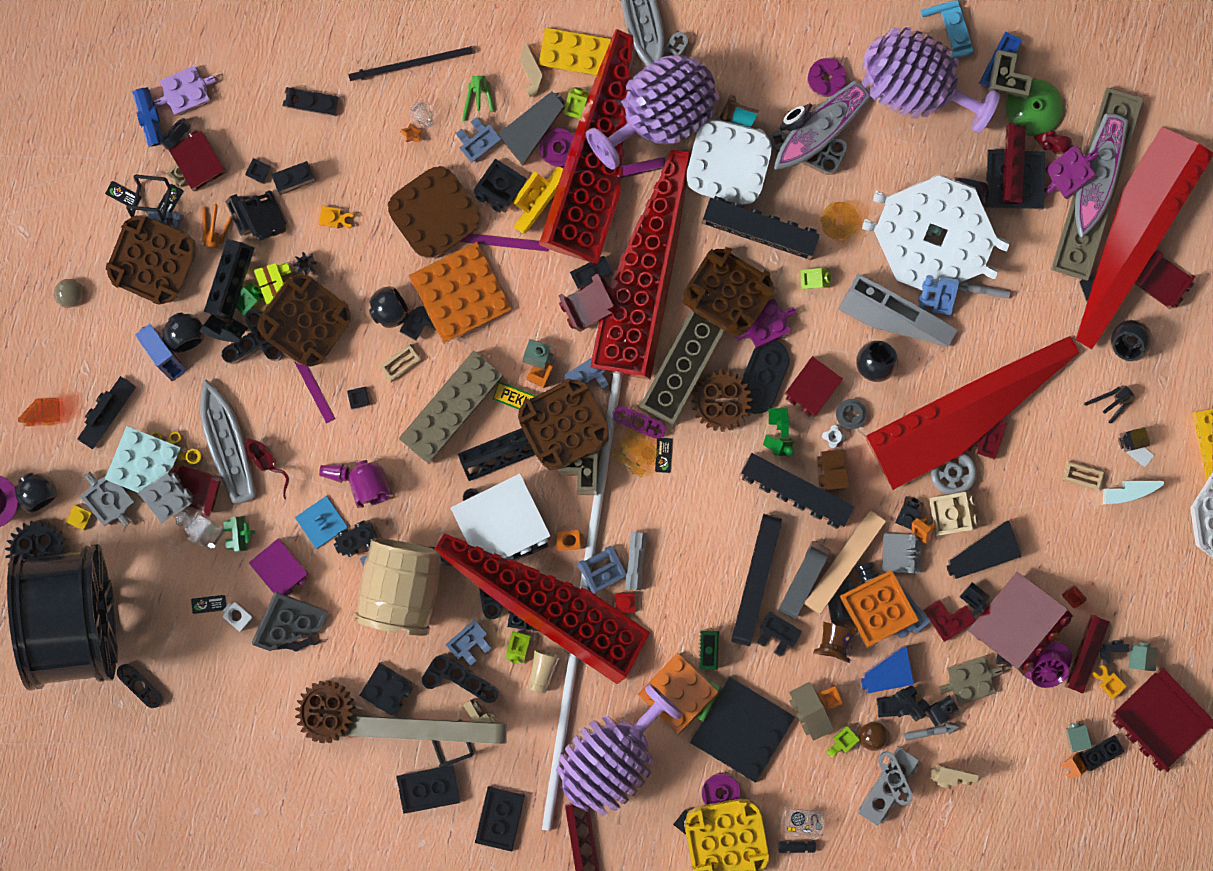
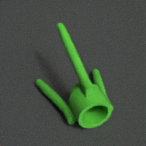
(477, 85)

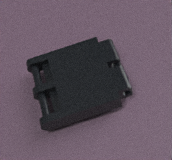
(264, 216)

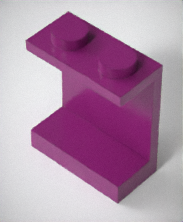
(279, 568)

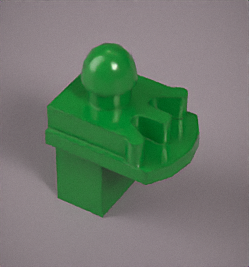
(780, 446)

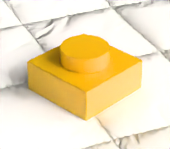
(79, 517)

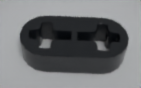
(175, 133)

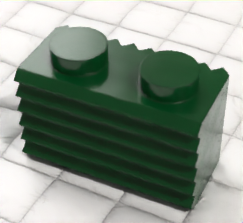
(709, 650)

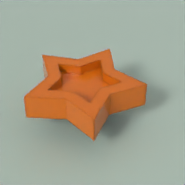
(411, 133)

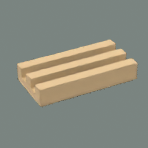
(393, 358)
(1067, 471)

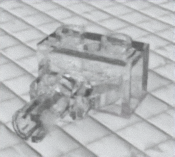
(199, 528)

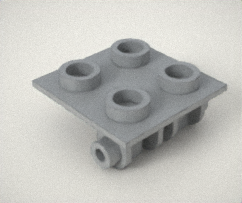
(901, 553)

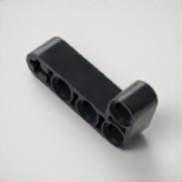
(462, 682)

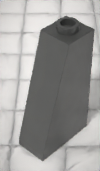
(528, 129)

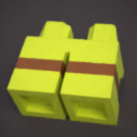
(271, 274)

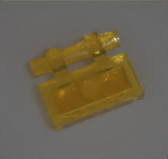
(637, 447)

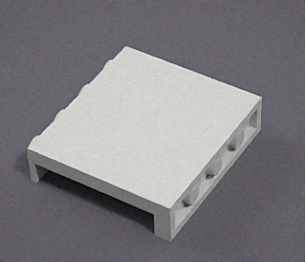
(502, 519)

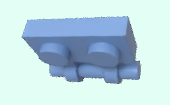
(944, 296)

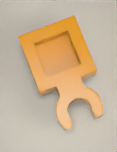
(332, 217)
(1110, 683)

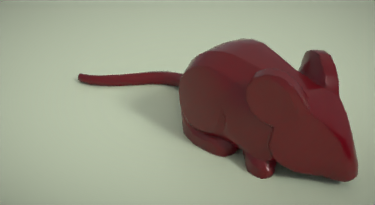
(1051, 141)
(264, 459)

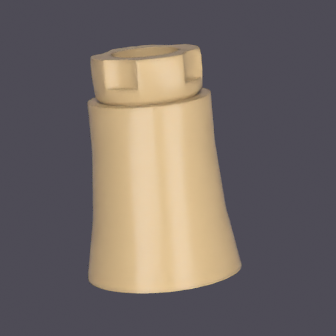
(542, 670)

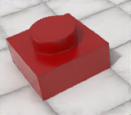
(625, 602)

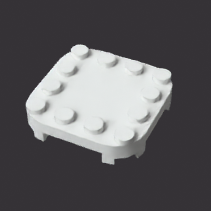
(729, 161)

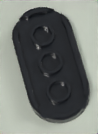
(765, 375)

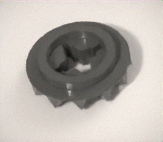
(856, 421)

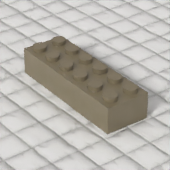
(681, 368)
(451, 407)

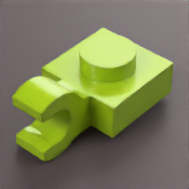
(844, 740)

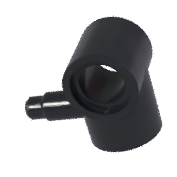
(942, 710)

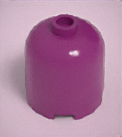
(369, 484)

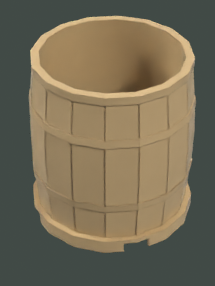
(398, 587)

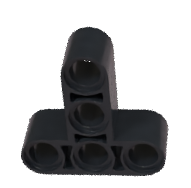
(253, 336)

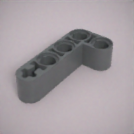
(822, 157)
(804, 579)

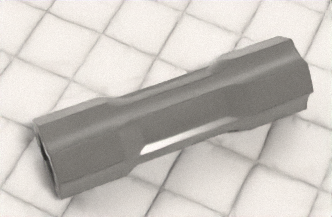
(636, 560)

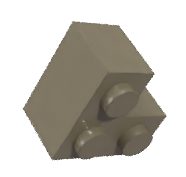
(1005, 80)
(586, 472)
(810, 711)

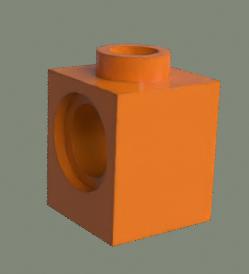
(561, 545)

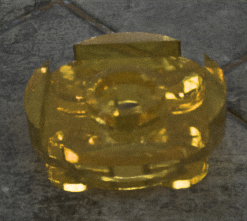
(828, 220)

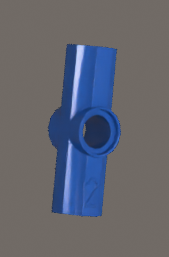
(148, 116)

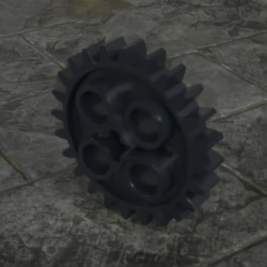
(53, 547)

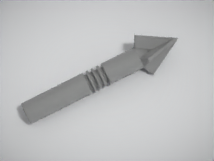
(965, 286)
(948, 728)

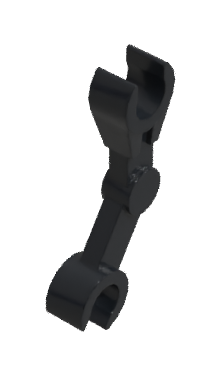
(297, 646)

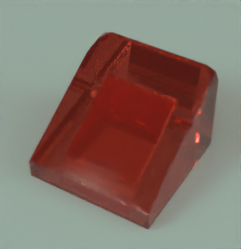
(1074, 596)

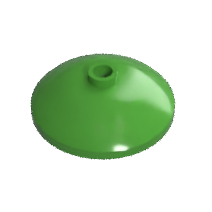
(1036, 120)

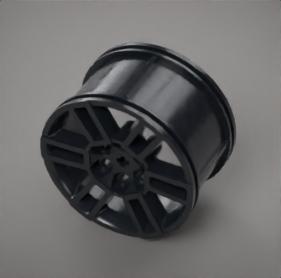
(62, 617)

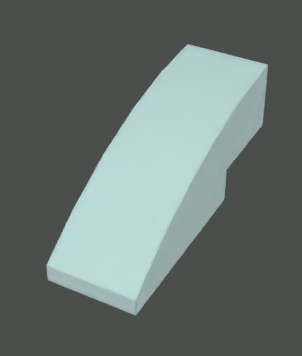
(1130, 491)

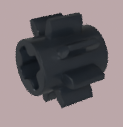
(305, 269)

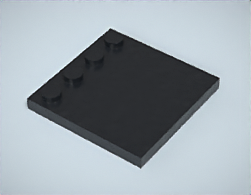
(742, 729)

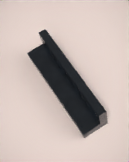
(497, 450)

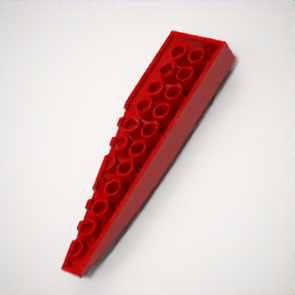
(587, 187)
(553, 607)

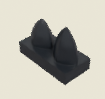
(240, 222)

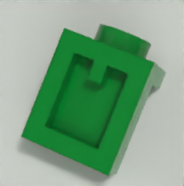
(249, 298)
(780, 418)

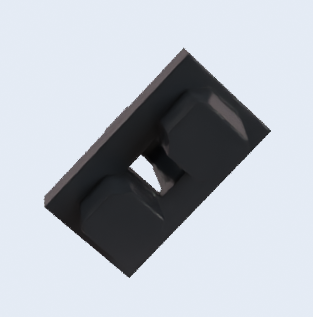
(909, 705)

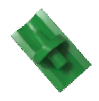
(240, 533)

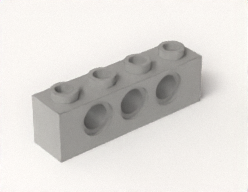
(877, 791)

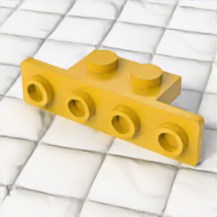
(535, 197)

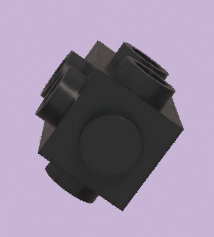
(350, 541)

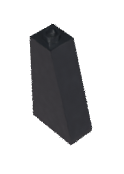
(988, 551)

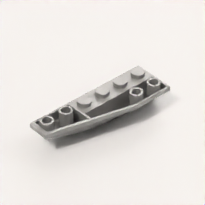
(892, 313)

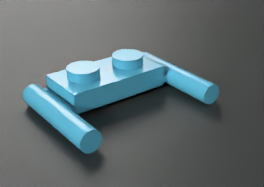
(954, 26)

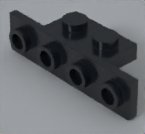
(105, 412)

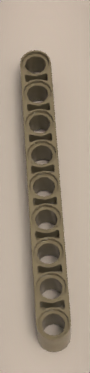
(428, 729)

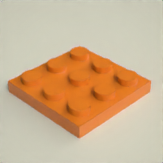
(879, 608)
(684, 689)

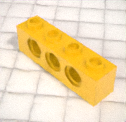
(1204, 431)

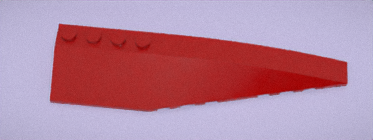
(1140, 222)
(640, 286)
(959, 419)

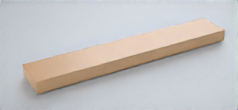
(844, 562)

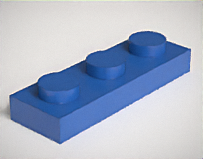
(1008, 43)

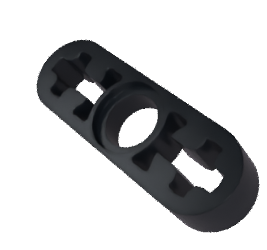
(146, 699)

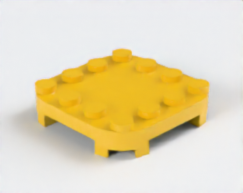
(726, 837)

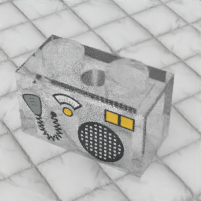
(803, 822)

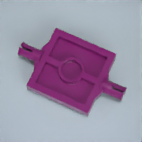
(1071, 172)
(770, 325)

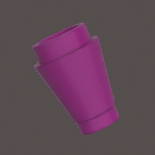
(335, 472)

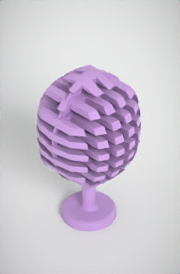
(918, 77)
(663, 105)
(610, 758)

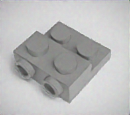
(166, 496)

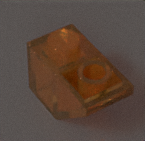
(41, 410)

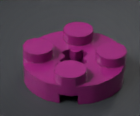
(828, 66)
(551, 139)
(717, 781)

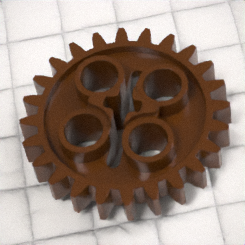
(722, 417)
(323, 730)

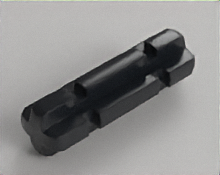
(797, 847)

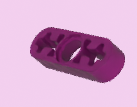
(642, 167)
(623, 421)

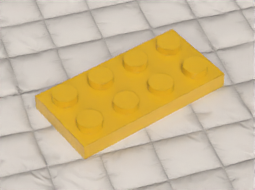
(572, 51)

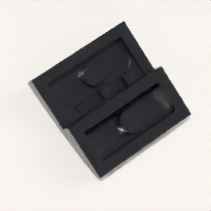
(223, 331)

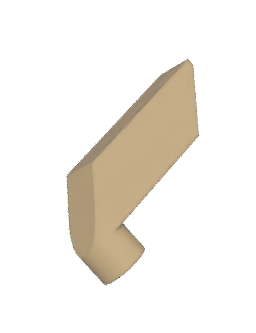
(532, 71)

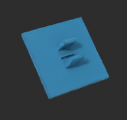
(321, 522)

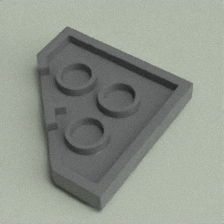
(287, 621)

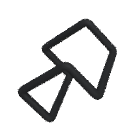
(162, 215)
(442, 764)

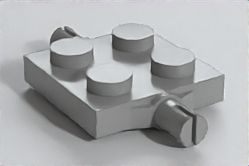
(107, 500)

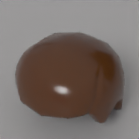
(874, 736)

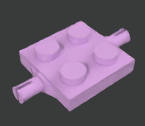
(185, 90)

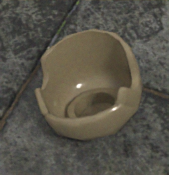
(68, 293)

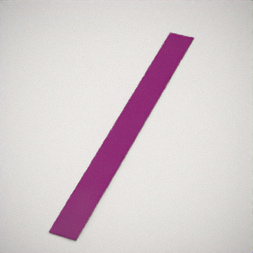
(504, 242)
(315, 392)

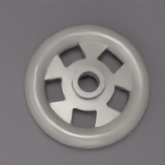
(968, 480)

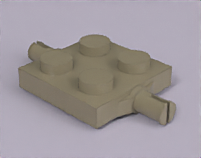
(971, 680)

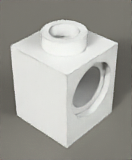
(245, 619)

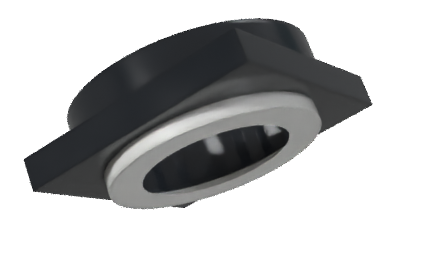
(796, 118)

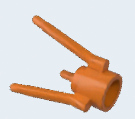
(212, 238)

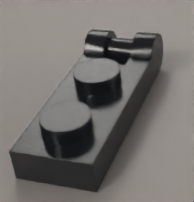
(311, 101)

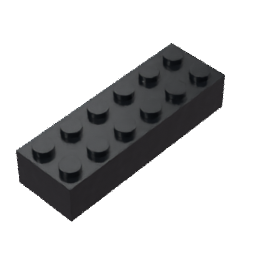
(760, 228)
(796, 490)

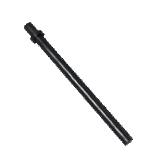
(362, 74)

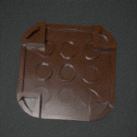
(434, 212)
(151, 259)
(728, 291)
(304, 320)
(563, 424)

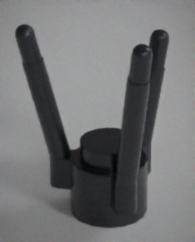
(1123, 396)

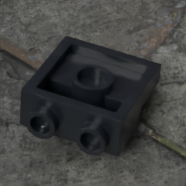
(499, 186)
(386, 689)

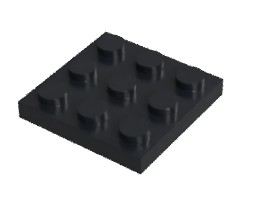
(1032, 180)

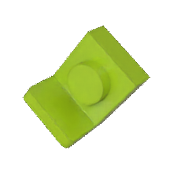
(575, 102)
(815, 278)
(517, 648)

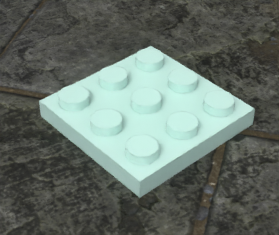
(140, 459)

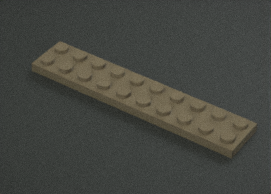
(1077, 254)

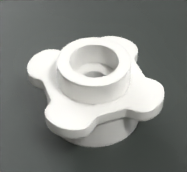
(828, 436)

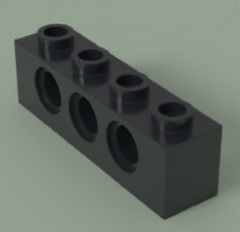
(229, 279)

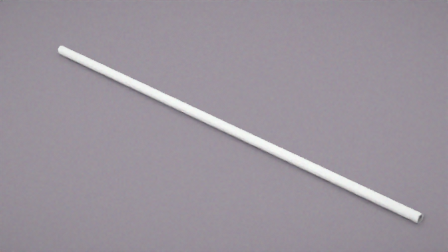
(589, 552)

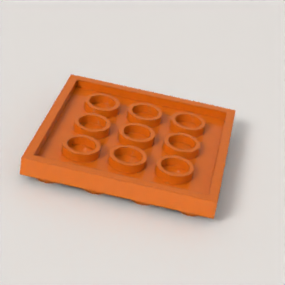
(459, 292)

